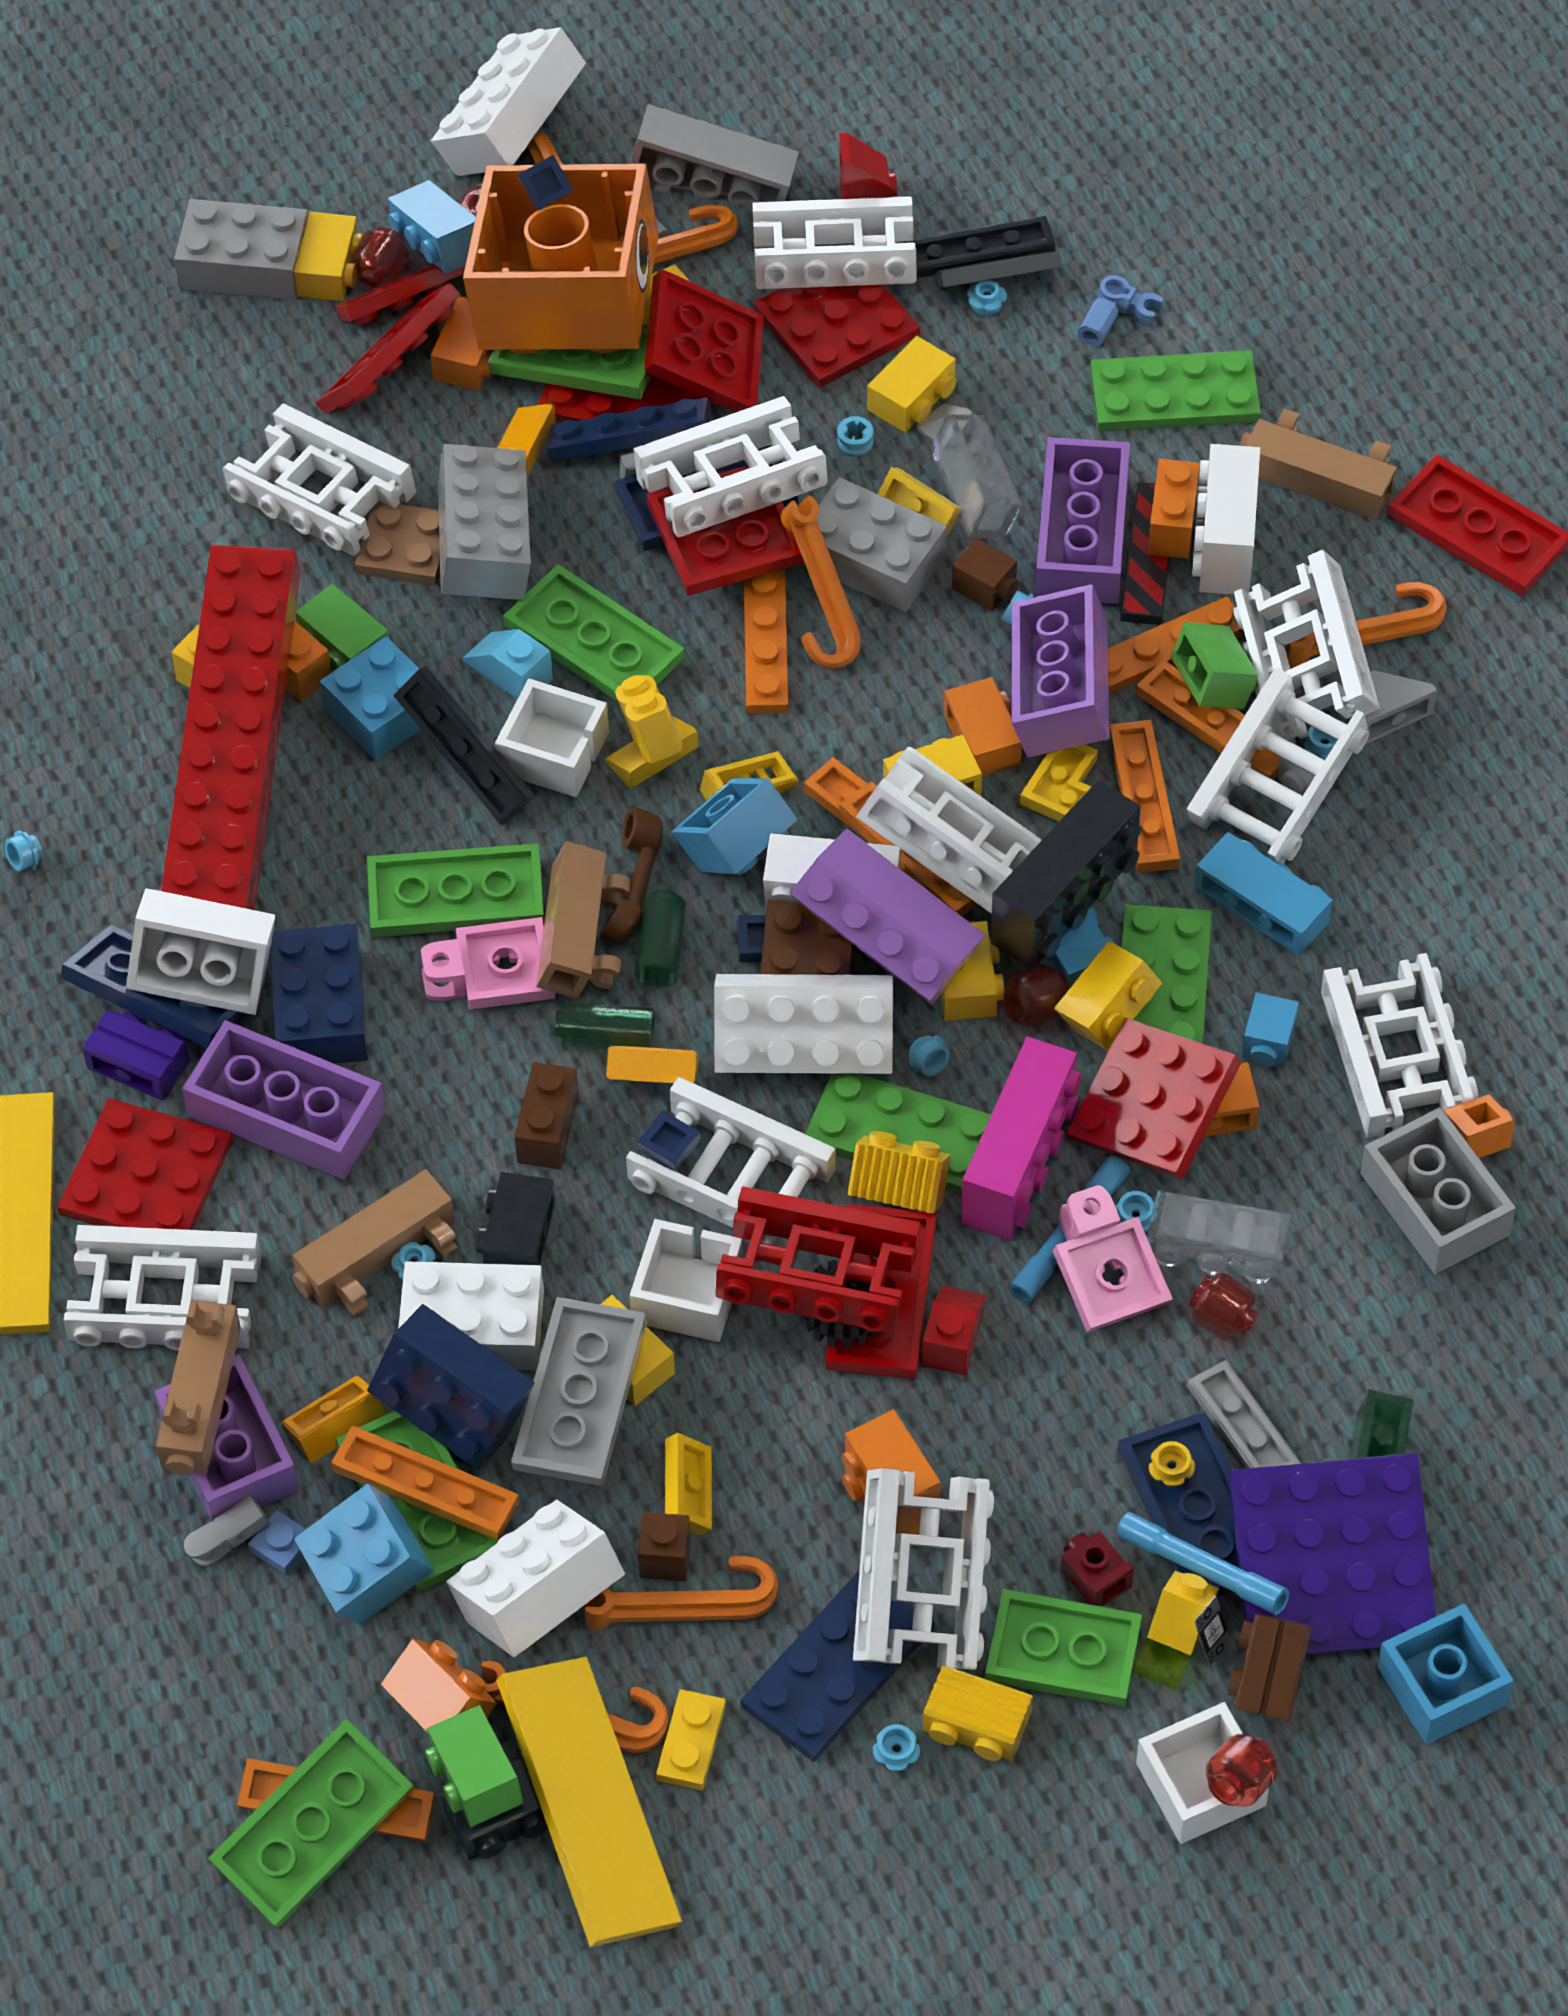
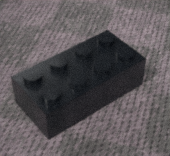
(1065, 875)

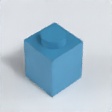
(1270, 1030)

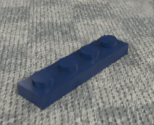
(626, 429)

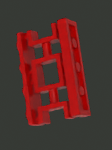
(824, 1231)

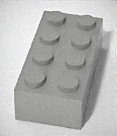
(483, 522)

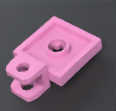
(474, 961)
(1100, 1240)

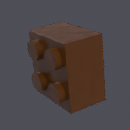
(801, 943)

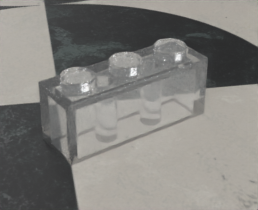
(976, 476)
(1218, 1236)

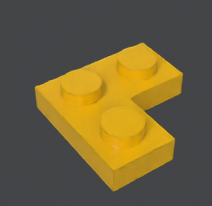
(1059, 781)

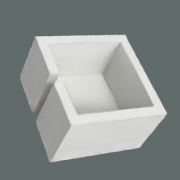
(553, 736)
(677, 1287)
(1175, 1768)

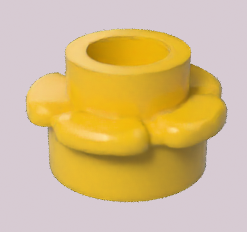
(1171, 1453)

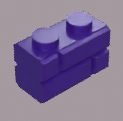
(136, 1053)

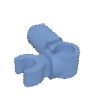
(1115, 297)

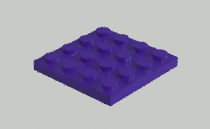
(1342, 1543)

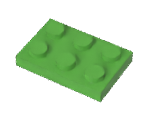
(1063, 1647)

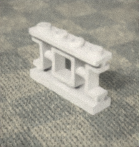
(801, 225)
(722, 444)
(332, 454)
(1335, 635)
(947, 827)
(1364, 1052)
(156, 1255)
(886, 1569)

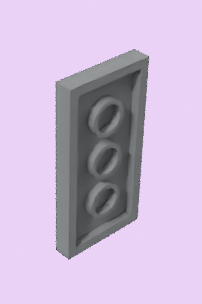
(579, 1391)

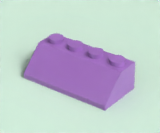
(887, 915)

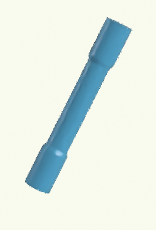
(1042, 1265)
(1246, 1584)

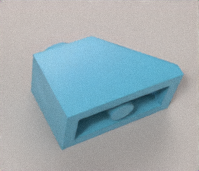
(511, 659)

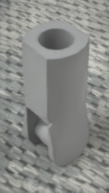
(226, 1532)

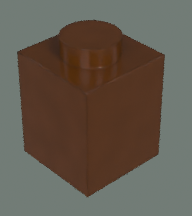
(985, 575)
(664, 1546)

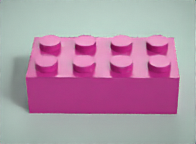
(1020, 1139)

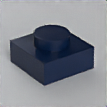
(545, 182)
(750, 937)
(668, 1141)

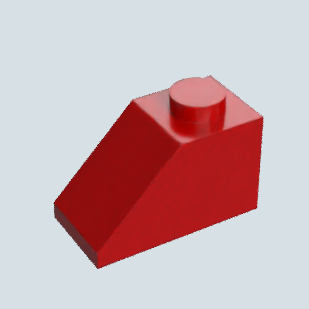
(863, 171)
(952, 1330)

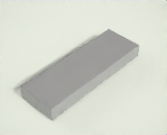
(1240, 1418)

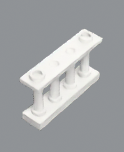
(1257, 733)
(731, 1125)

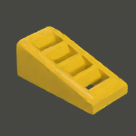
(717, 777)

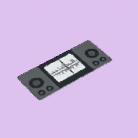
(1212, 1630)

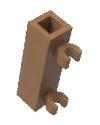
(1323, 468)
(572, 921)
(370, 1238)
(198, 1387)

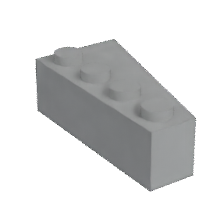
(711, 159)

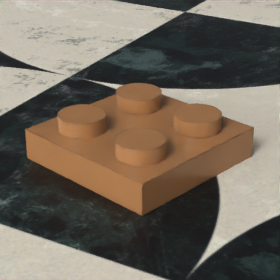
(401, 544)

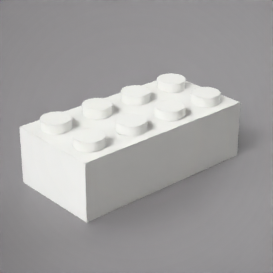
(508, 101)
(803, 1023)

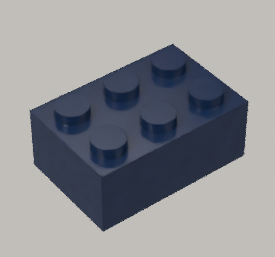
(320, 992)
(450, 1386)

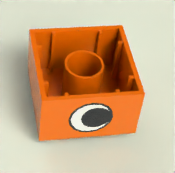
(566, 271)

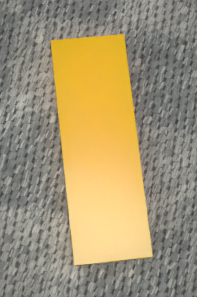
(26, 1211)
(588, 1801)

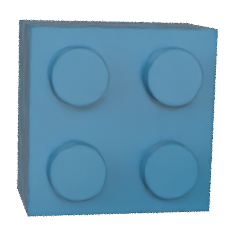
(363, 699)
(734, 826)
(364, 1554)
(1445, 1674)

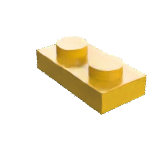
(918, 497)
(689, 1481)
(691, 1739)

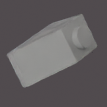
(1400, 703)

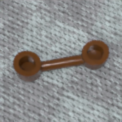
(641, 834)

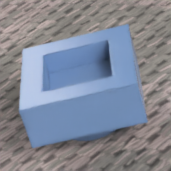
(276, 1542)

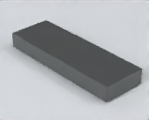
(997, 269)

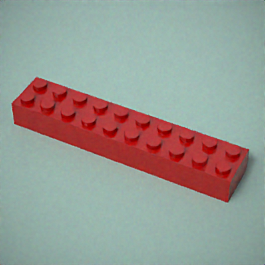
(232, 725)

